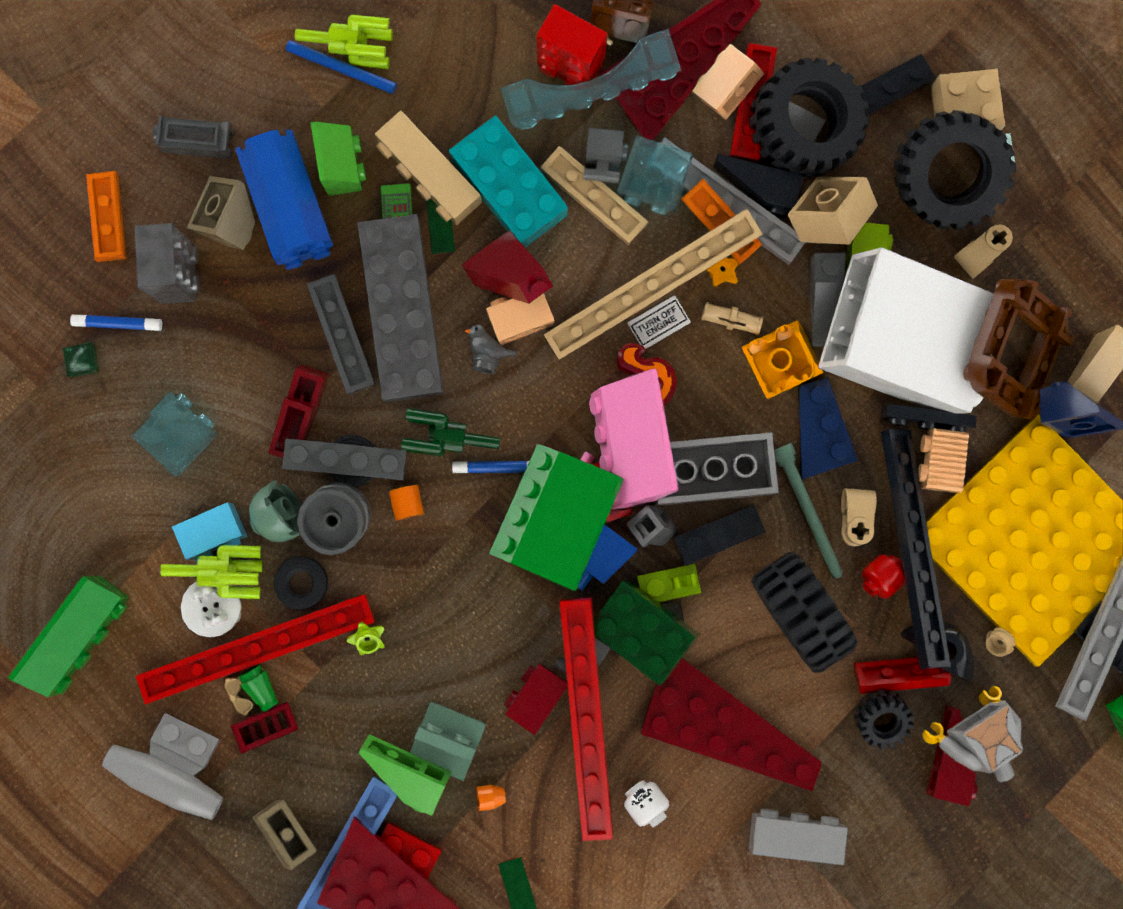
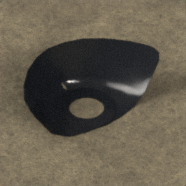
(963, 662)

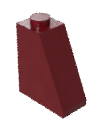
(508, 270)

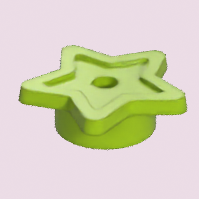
(370, 645)

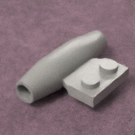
(170, 768)

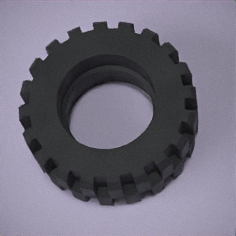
(836, 96)
(986, 189)
(804, 612)

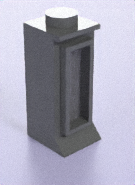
(193, 137)

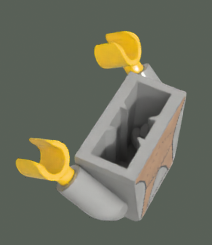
(985, 738)

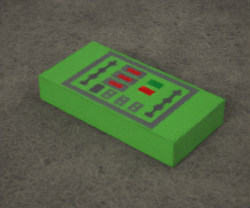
(396, 200)

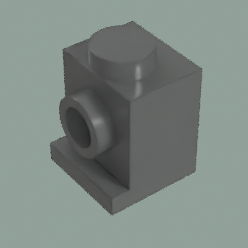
(652, 526)

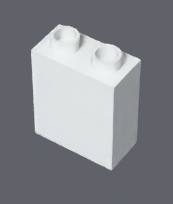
(906, 331)

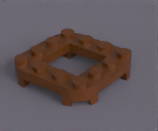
(985, 371)

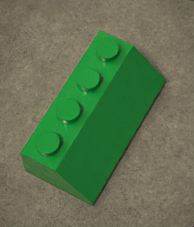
(70, 636)

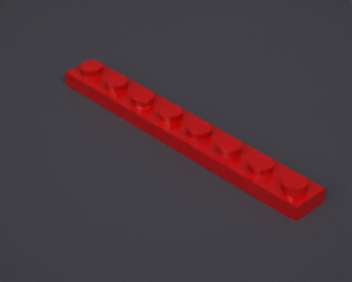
(254, 649)
(586, 719)

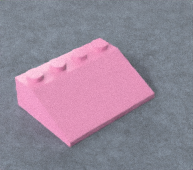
(634, 439)

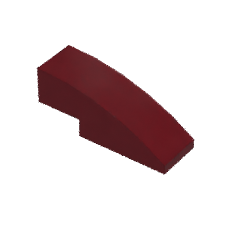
(299, 407)

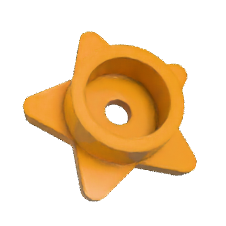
(723, 276)

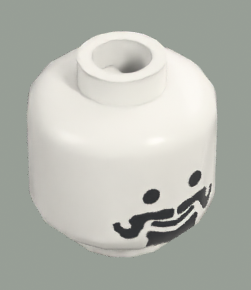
(646, 804)

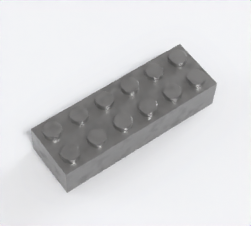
(400, 308)

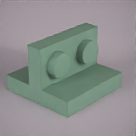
(448, 739)

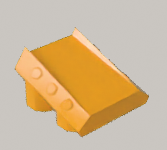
(782, 359)

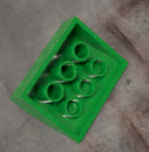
(556, 516)

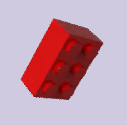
(570, 47)

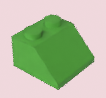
(337, 158)

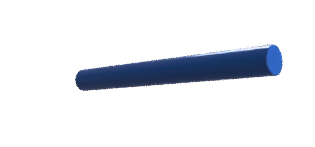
(341, 67)

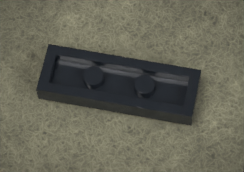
(897, 84)
(927, 418)

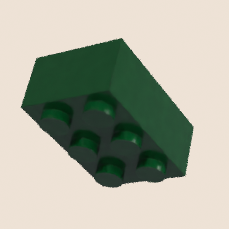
(644, 632)

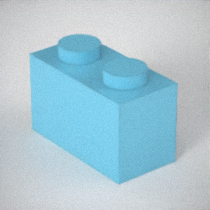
(209, 531)

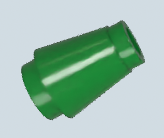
(258, 687)

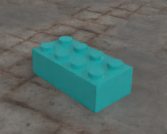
(508, 182)

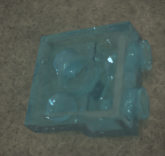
(654, 176)
(175, 433)

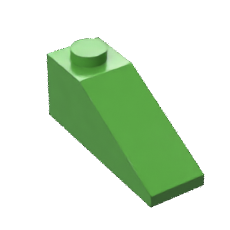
(409, 776)

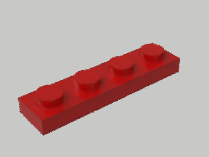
(742, 142)

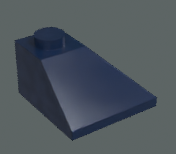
(1074, 413)

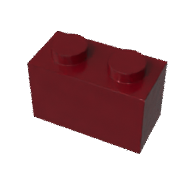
(536, 697)

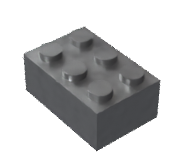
(166, 264)

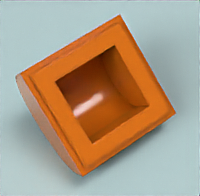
(406, 502)

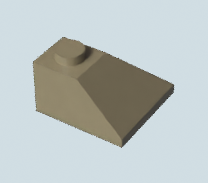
(224, 213)

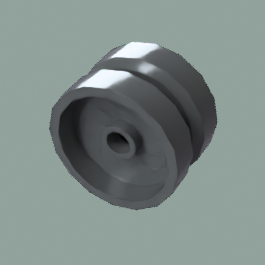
(322, 530)

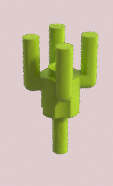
(352, 40)
(222, 571)

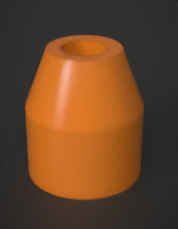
(489, 797)

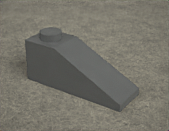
(825, 286)

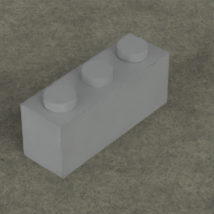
(798, 837)

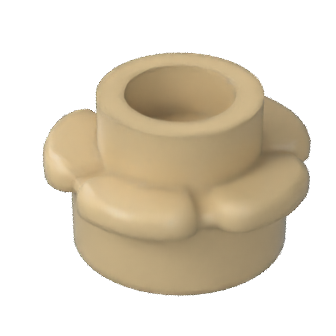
(1000, 642)

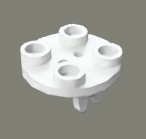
(214, 621)

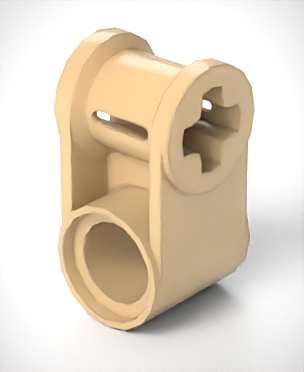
(982, 251)
(858, 510)

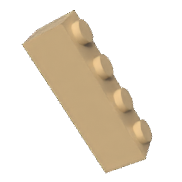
(428, 168)

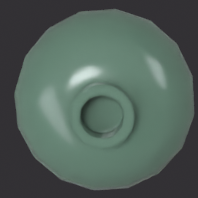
(275, 513)

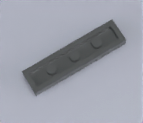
(341, 334)
(344, 459)

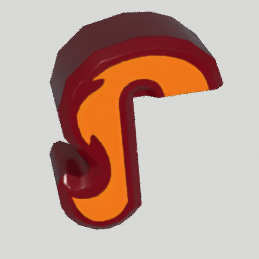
(631, 361)

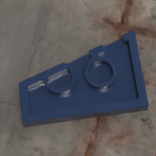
(822, 430)

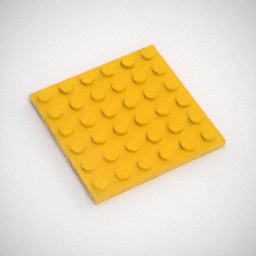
(1031, 539)

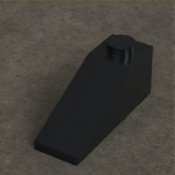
(767, 186)
(718, 535)

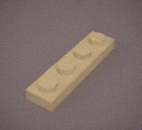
(594, 196)

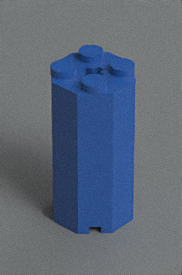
(284, 198)

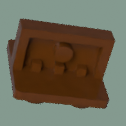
(622, 18)

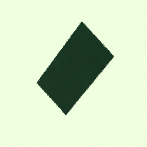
(440, 231)
(517, 884)

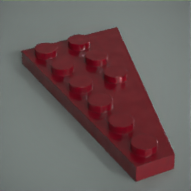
(697, 45)
(710, 721)
(376, 877)

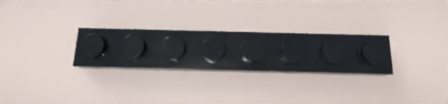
(915, 549)

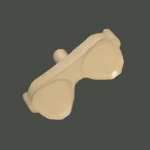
(242, 705)

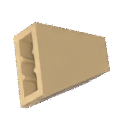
(1099, 364)

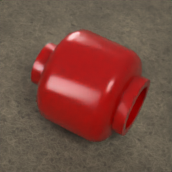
(883, 576)

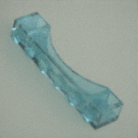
(649, 60)

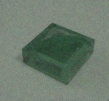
(81, 360)

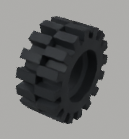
(887, 733)

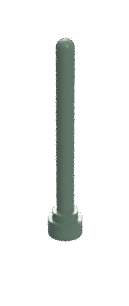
(784, 457)

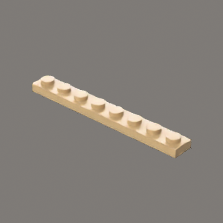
(653, 284)

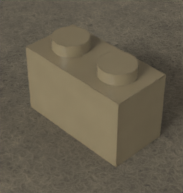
(284, 834)

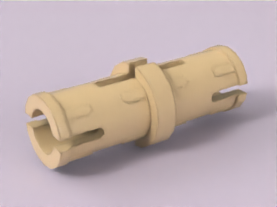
(732, 318)

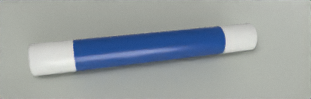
(116, 322)
(489, 466)

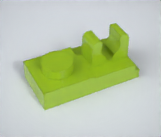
(670, 583)

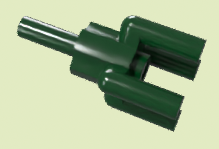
(443, 435)

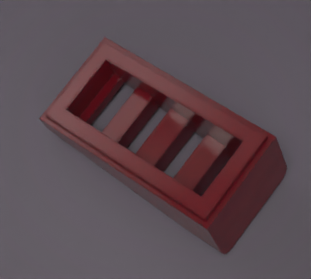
(239, 736)

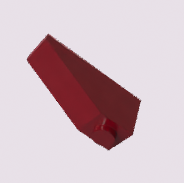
(949, 778)

